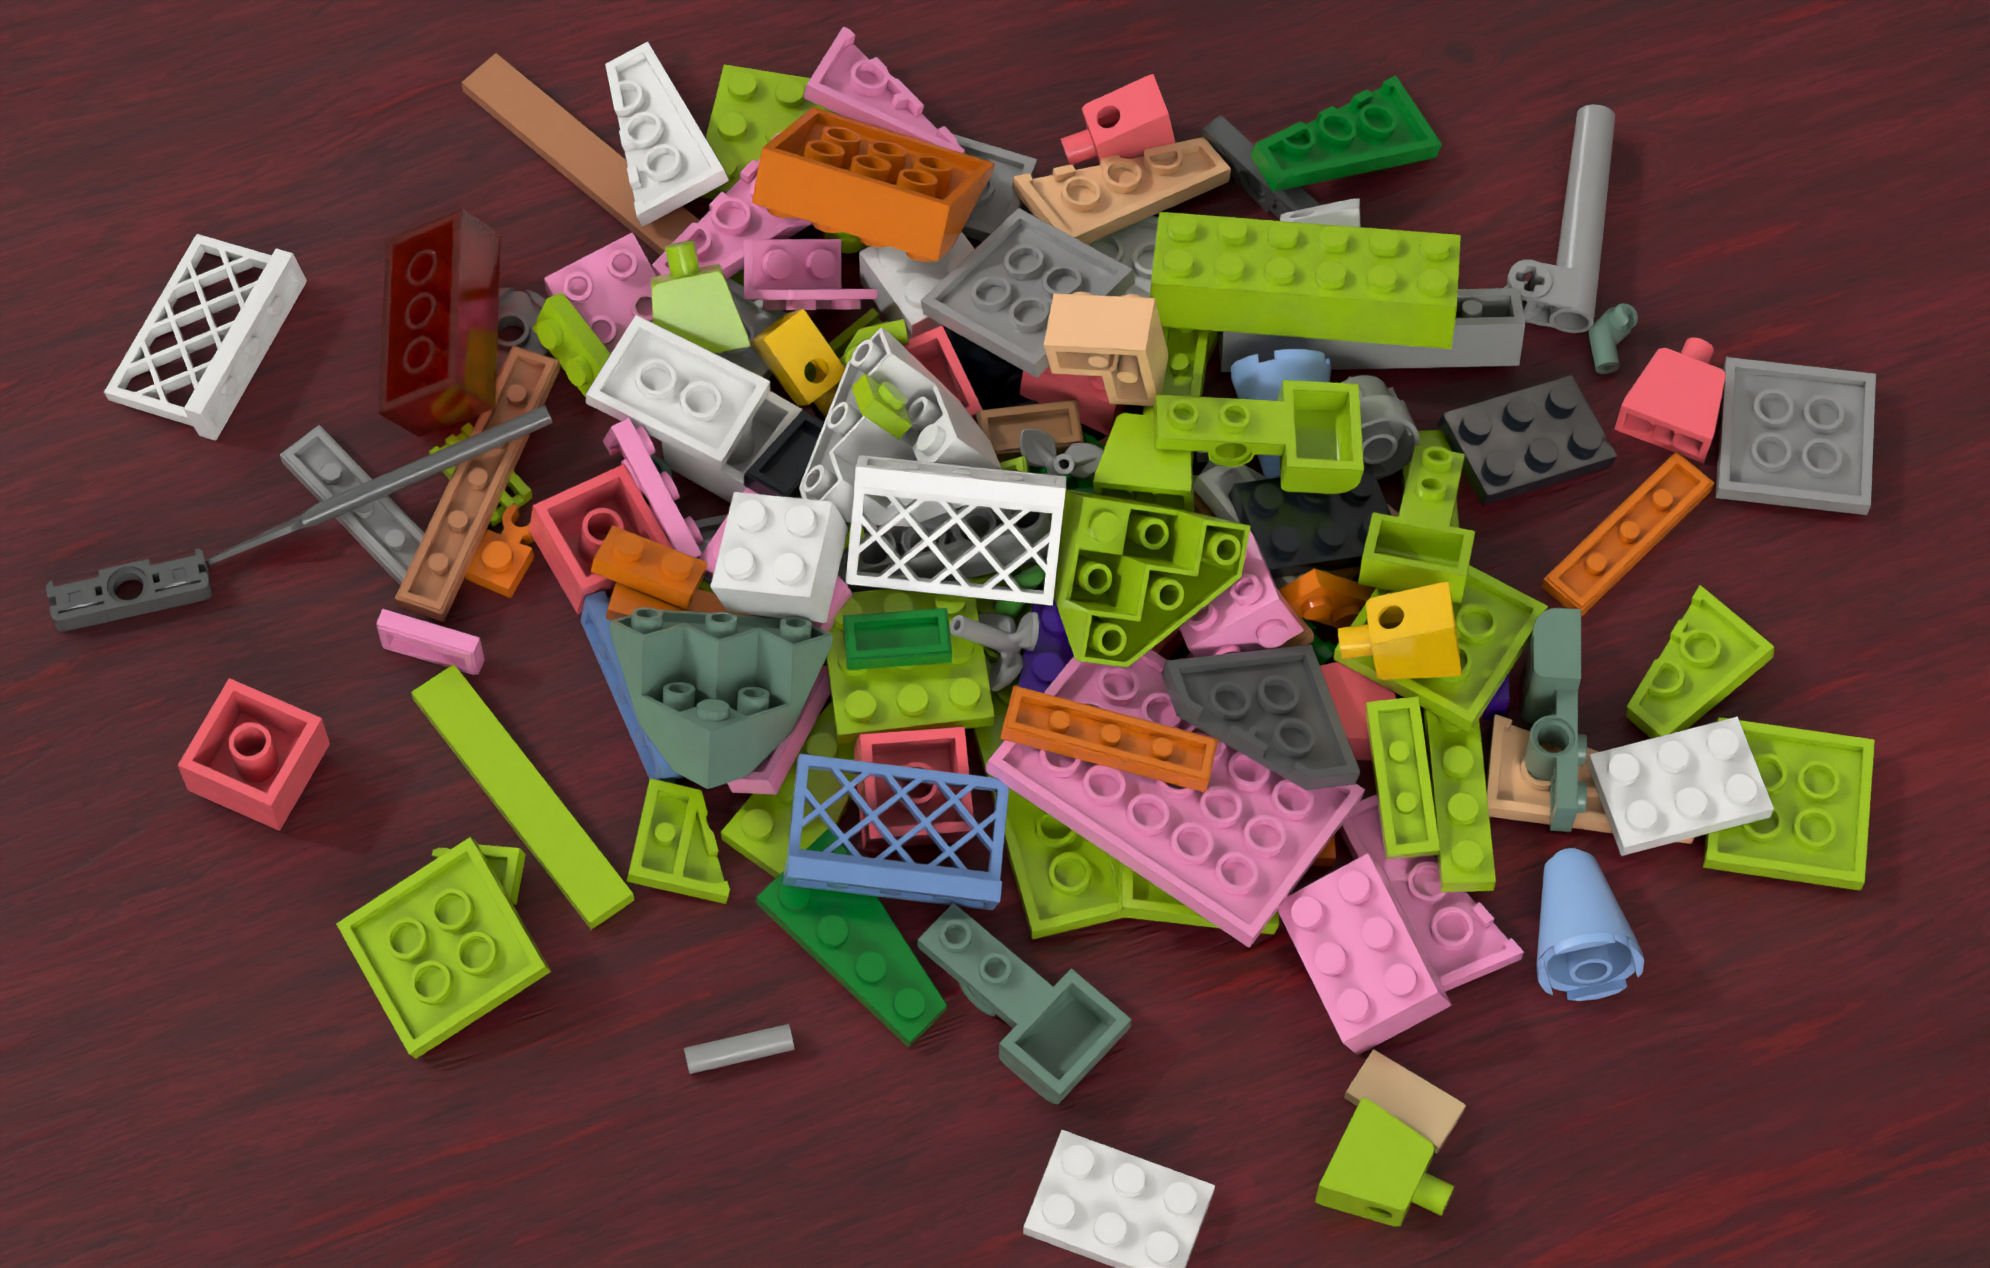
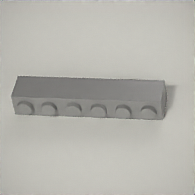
(1485, 334)

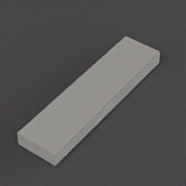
(377, 525)

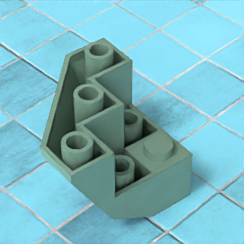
(717, 685)

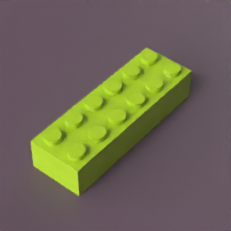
(1306, 280)

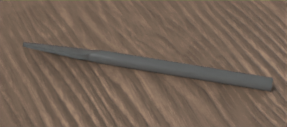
(401, 478)

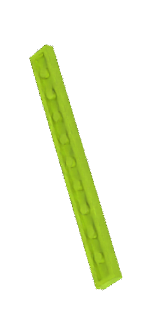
(1457, 780)

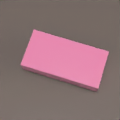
(430, 642)

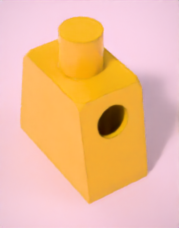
(787, 349)
(1407, 634)

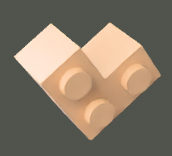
(1111, 340)

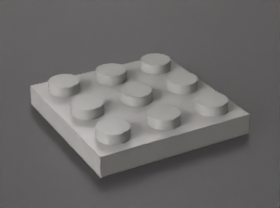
(1008, 285)
(1796, 436)

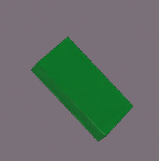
(897, 639)

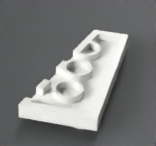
(660, 138)

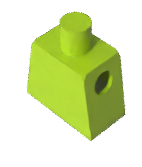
(697, 302)
(1138, 471)
(1381, 1169)

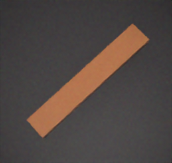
(568, 147)
(474, 491)

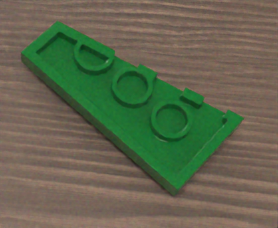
(1360, 137)
(859, 948)

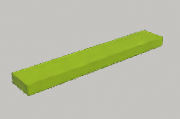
(523, 797)

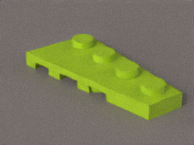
(763, 822)

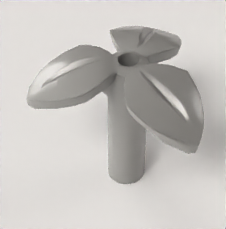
(1041, 451)
(1000, 635)

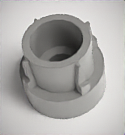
(1385, 427)

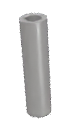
(739, 1049)

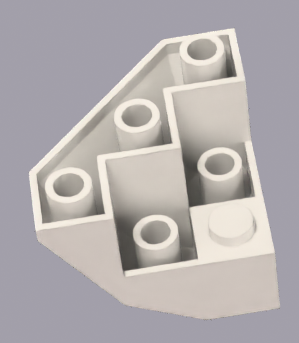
(939, 432)

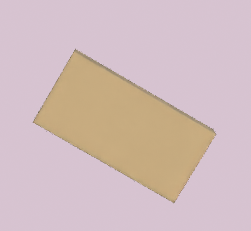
(1406, 1098)

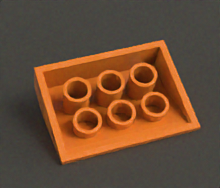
(870, 184)

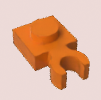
(503, 557)

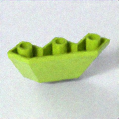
(1138, 572)

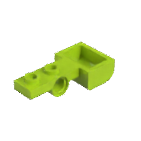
(1309, 427)
(1420, 543)

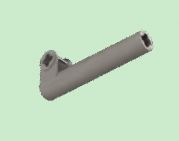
(1567, 292)

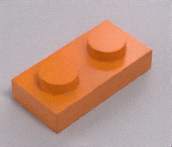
(649, 567)
(1326, 598)

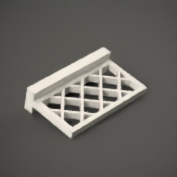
(243, 339)
(960, 486)

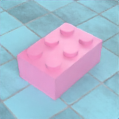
(1363, 954)

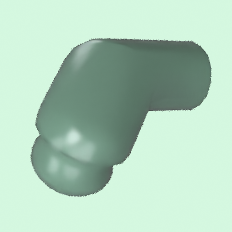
(1608, 333)

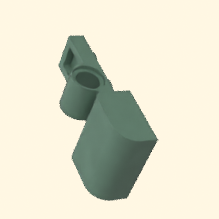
(1551, 704)
(1055, 1029)

